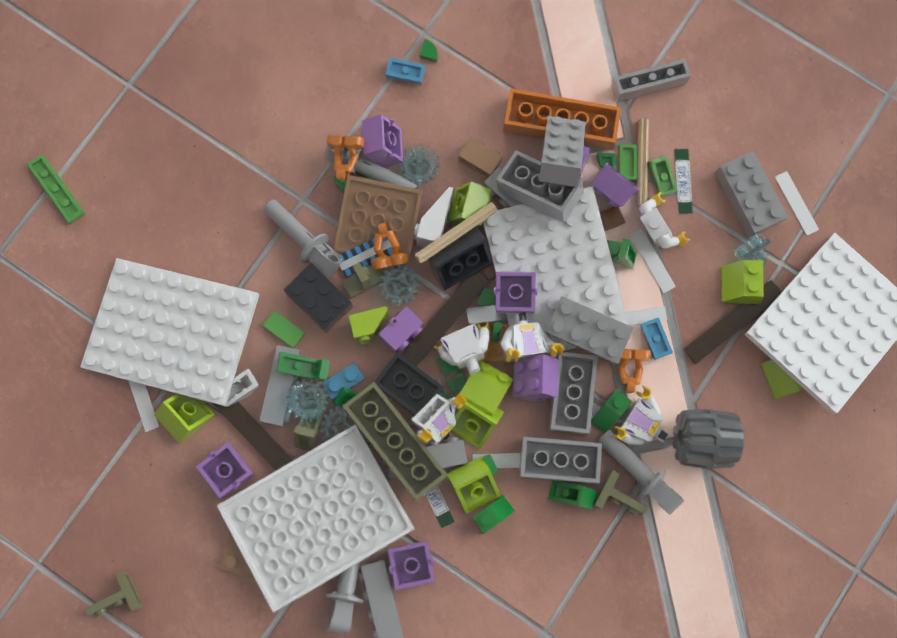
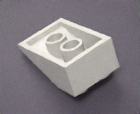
(434, 221)

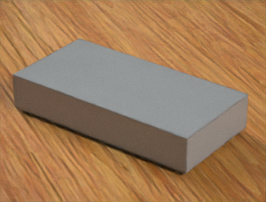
(484, 314)

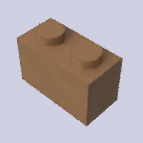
(479, 157)

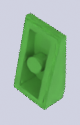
(662, 175)

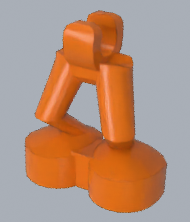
(351, 143)
(383, 260)
(638, 356)

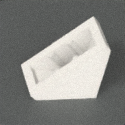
(242, 387)

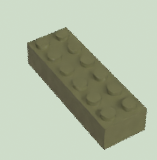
(395, 442)

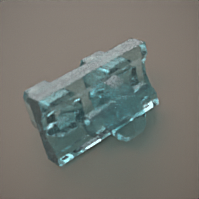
(758, 244)

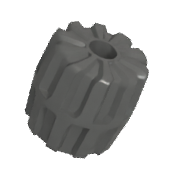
(708, 438)

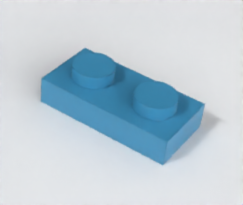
(405, 71)
(656, 338)
(346, 378)

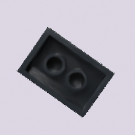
(461, 259)
(318, 298)
(407, 384)

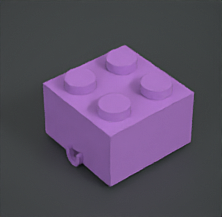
(382, 141)
(614, 186)
(515, 292)
(403, 327)
(535, 378)
(225, 470)
(411, 565)

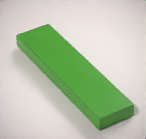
(56, 189)

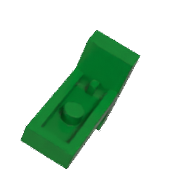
(623, 252)
(303, 366)

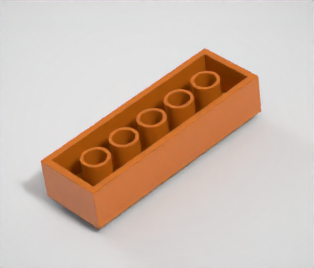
(529, 112)

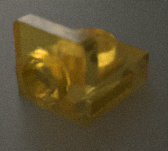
(495, 352)

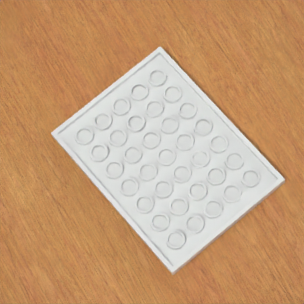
(567, 258)
(830, 324)
(170, 331)
(315, 518)

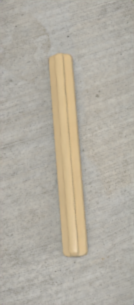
(642, 161)
(456, 233)

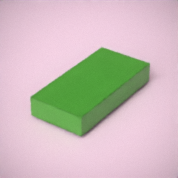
(628, 161)
(284, 329)

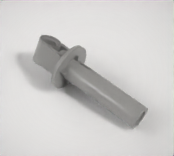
(369, 168)
(314, 248)
(651, 482)
(343, 601)

